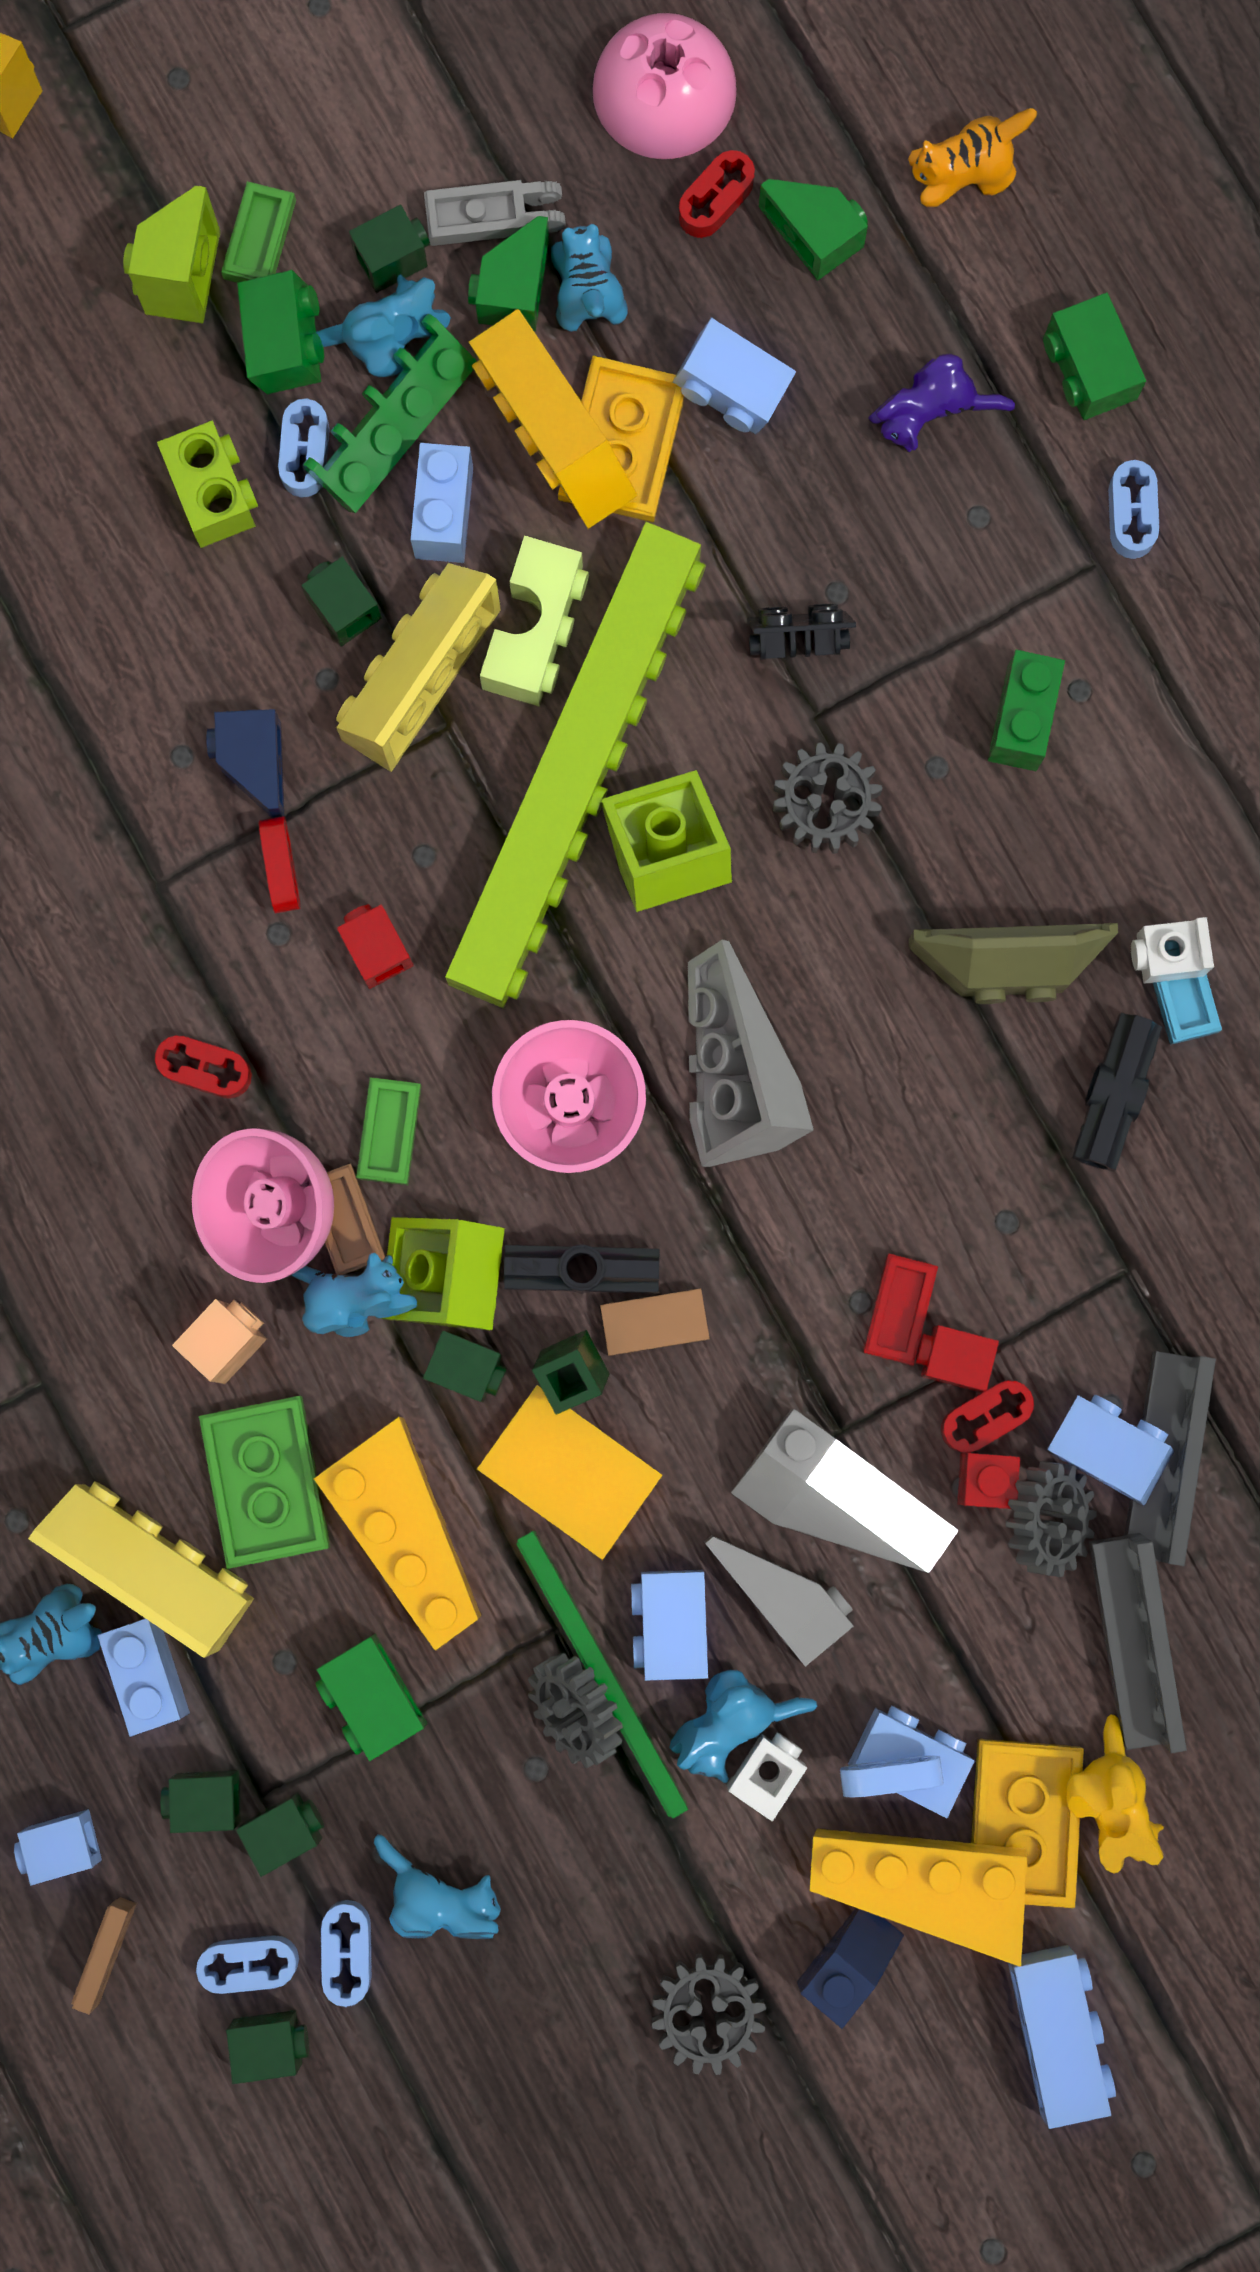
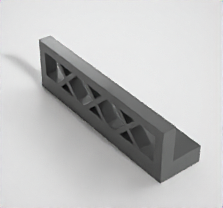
(1179, 1406)
(1137, 1642)

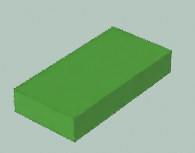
(258, 233)
(389, 1131)

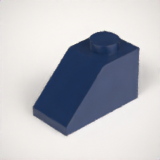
(250, 755)
(850, 1965)

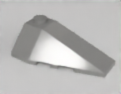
(743, 1077)
(829, 1492)

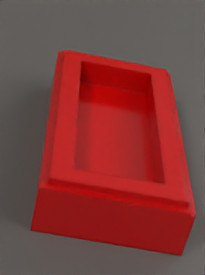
(900, 1309)

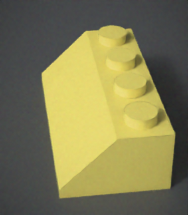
(419, 664)
(144, 1568)

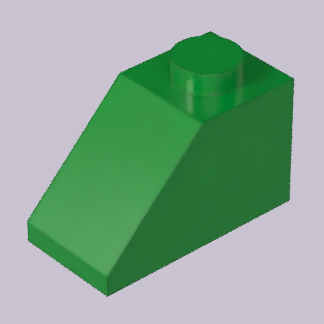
(815, 222)
(512, 276)

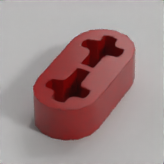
(709, 186)
(279, 864)
(206, 1055)
(994, 1427)

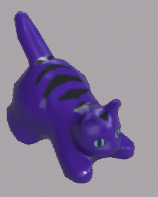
(937, 392)

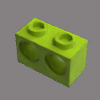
(202, 486)

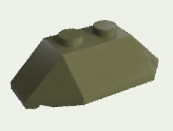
(1011, 959)

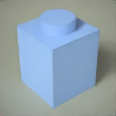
(57, 1847)

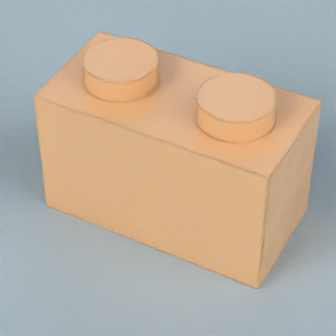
(221, 1340)

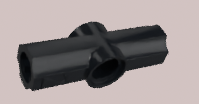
(1117, 1092)
(546, 1269)

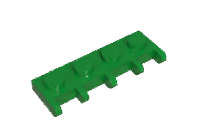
(395, 418)

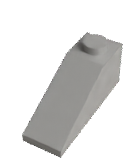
(791, 1603)

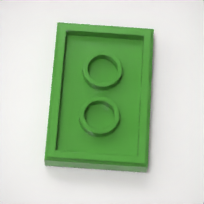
(264, 1482)

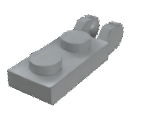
(488, 210)

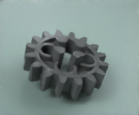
(812, 774)
(1050, 1545)
(575, 1710)
(734, 2030)

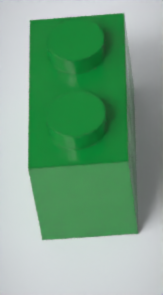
(280, 332)
(1093, 357)
(1026, 710)
(370, 1698)

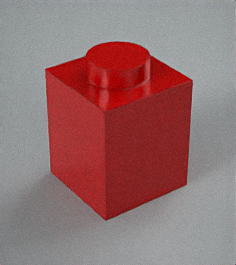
(374, 944)
(957, 1358)
(987, 1480)

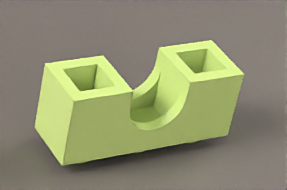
(523, 663)

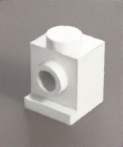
(1158, 966)
(764, 1794)

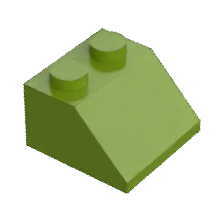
(175, 257)
(667, 840)
(448, 1269)

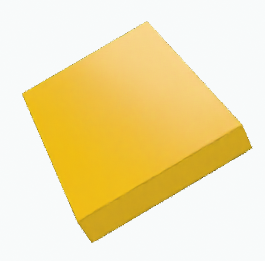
(639, 418)
(569, 1473)
(1025, 1806)

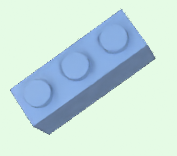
(1062, 2037)

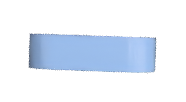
(292, 445)
(1122, 509)
(891, 1776)
(333, 1953)
(248, 1977)

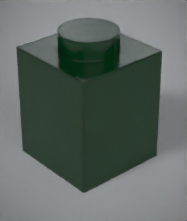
(390, 247)
(340, 600)
(465, 1367)
(571, 1372)
(202, 1801)
(281, 1833)
(266, 2046)

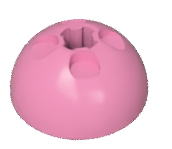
(661, 108)
(565, 1061)
(262, 1204)

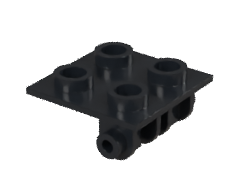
(821, 618)

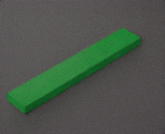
(593, 1657)

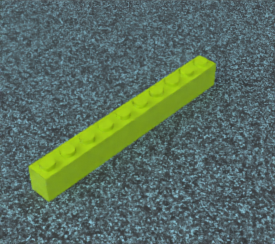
(575, 765)

